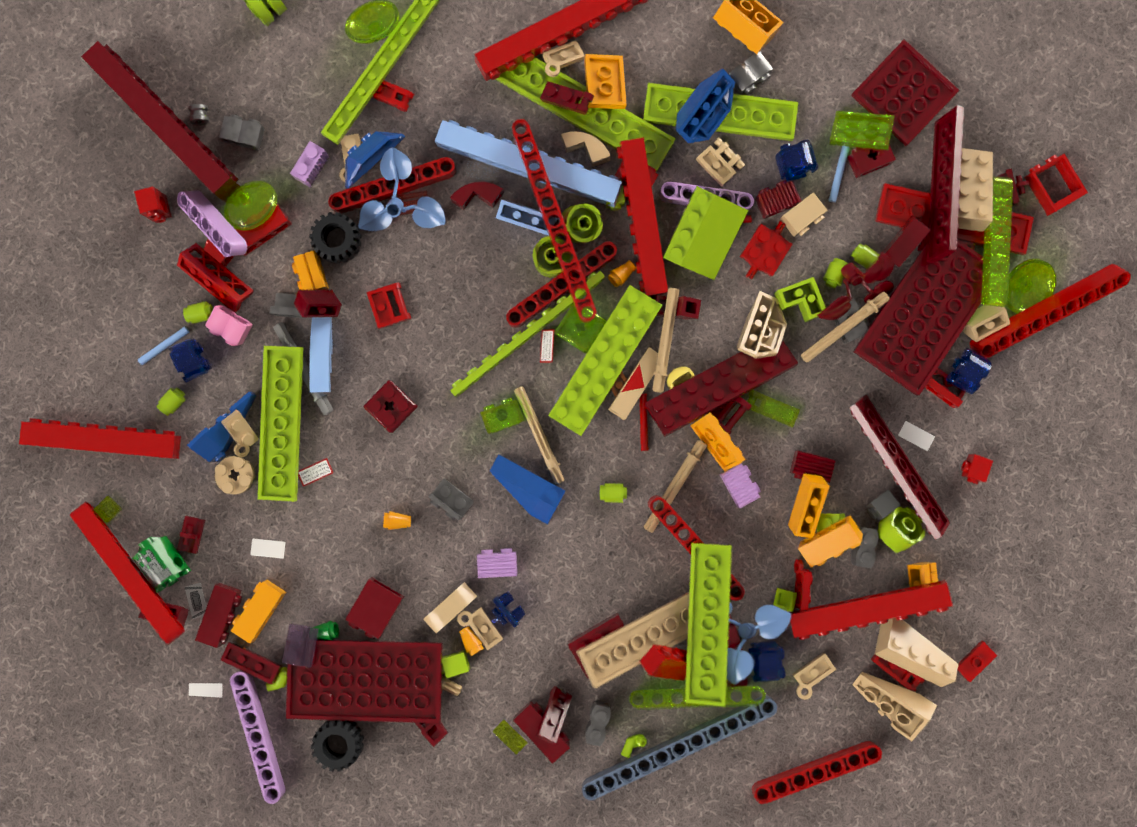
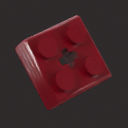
(378, 406)

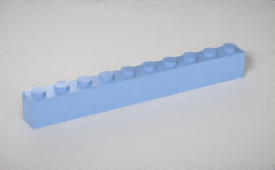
(507, 157)

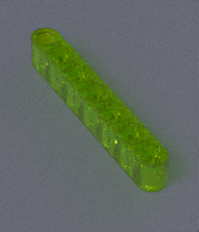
(997, 245)
(667, 702)

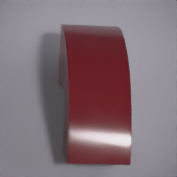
(485, 191)
(686, 308)

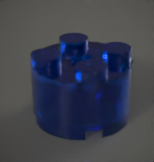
(796, 160)
(188, 359)
(969, 371)
(767, 661)

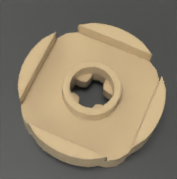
(225, 469)

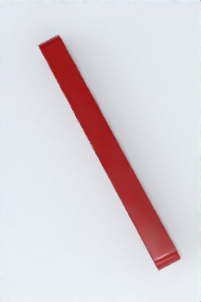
(550, 212)

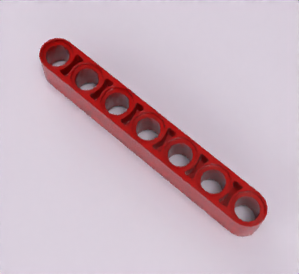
(383, 184)
(557, 293)
(691, 537)
(826, 773)

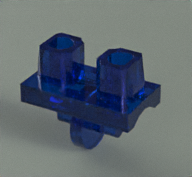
(513, 616)

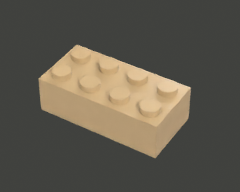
(976, 190)

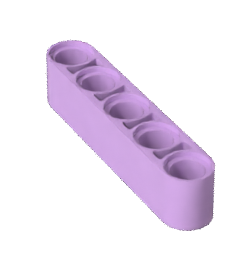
(679, 188)
(212, 223)

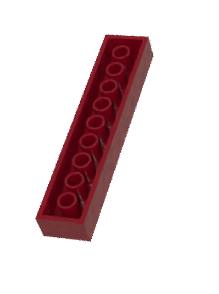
(161, 120)

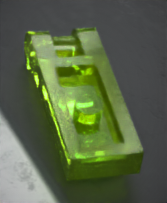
(773, 409)

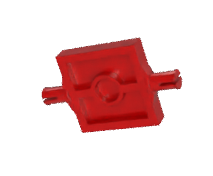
(765, 250)

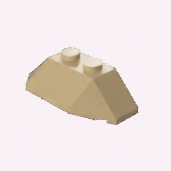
(763, 328)

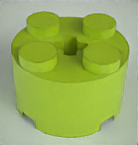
(589, 218)
(541, 259)
(901, 529)

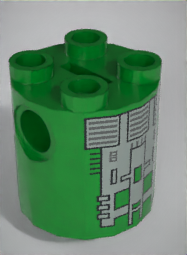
(160, 562)

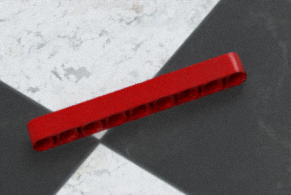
(1053, 309)
(127, 573)

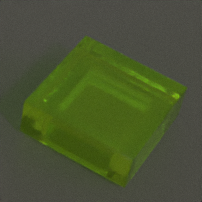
(107, 509)

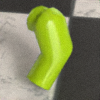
(280, 682)
(633, 742)

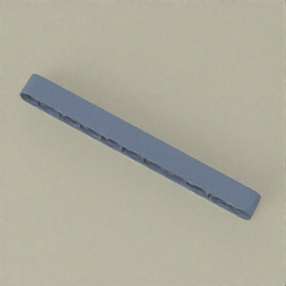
(672, 755)

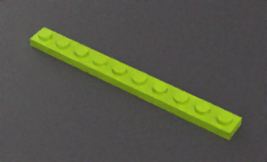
(378, 69)
(521, 338)

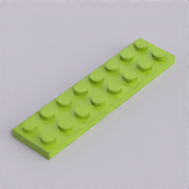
(747, 115)
(605, 360)
(280, 423)
(708, 624)

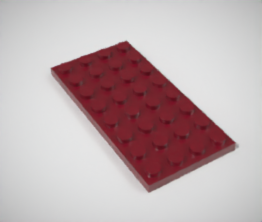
(924, 317)
(368, 682)

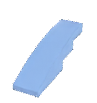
(320, 354)

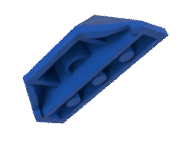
(706, 108)
(368, 154)

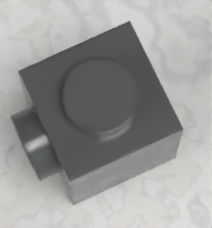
(882, 506)

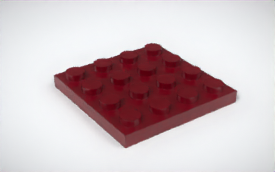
(907, 89)

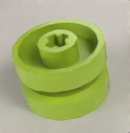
(260, 9)

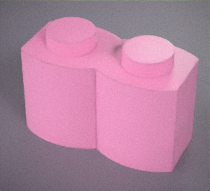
(228, 325)

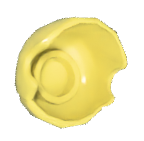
(679, 376)

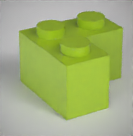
(803, 294)

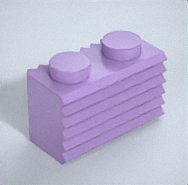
(309, 164)
(740, 485)
(497, 564)

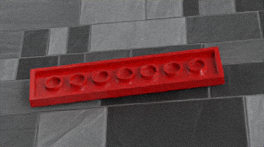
(900, 203)

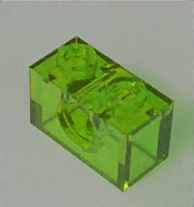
(490, 419)

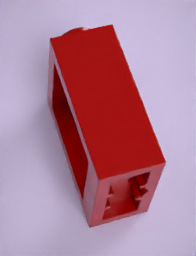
(1068, 174)

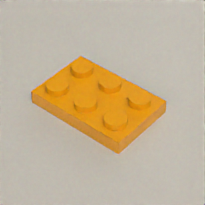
(605, 81)
(718, 442)

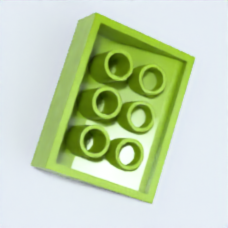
(705, 233)

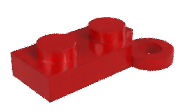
(802, 585)

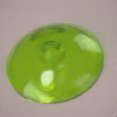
(372, 21)
(250, 205)
(1030, 284)

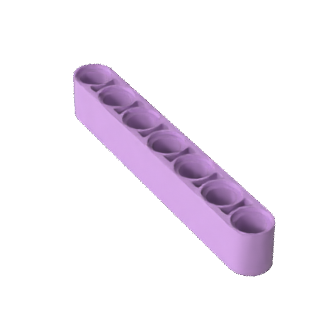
(256, 745)

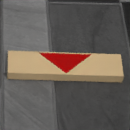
(635, 384)

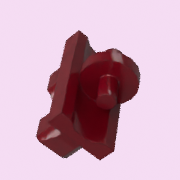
(1019, 185)
(191, 534)

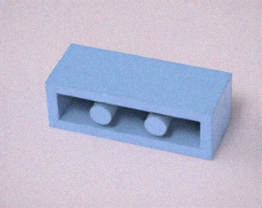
(523, 216)

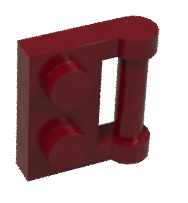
(724, 410)

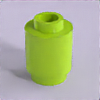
(864, 255)
(833, 273)
(197, 312)
(171, 401)
(613, 492)

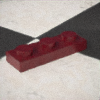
(251, 663)

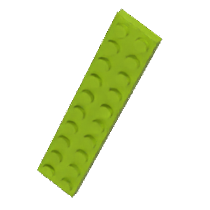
(604, 124)

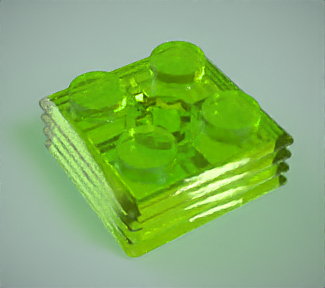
(584, 339)

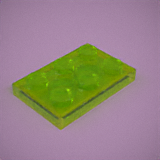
(862, 130)

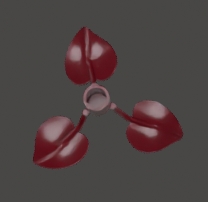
(876, 272)

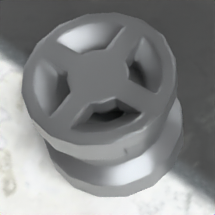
(198, 114)

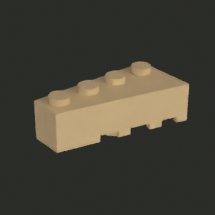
(914, 653)

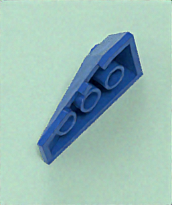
(216, 440)
(530, 490)

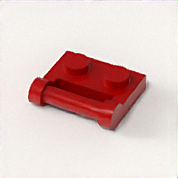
(382, 306)

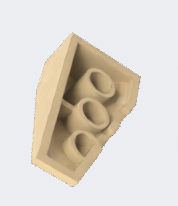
(904, 707)

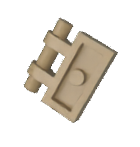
(716, 166)

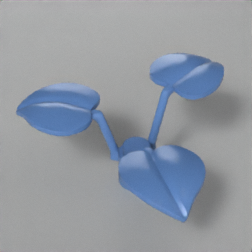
(373, 214)
(772, 624)

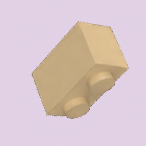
(803, 215)
(986, 322)

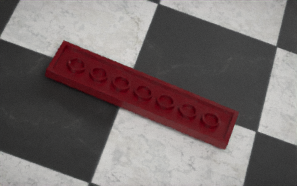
(945, 185)
(716, 388)
(900, 466)

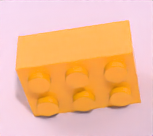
(748, 22)

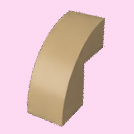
(595, 148)
(450, 607)

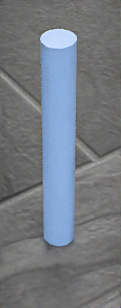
(839, 173)
(163, 345)

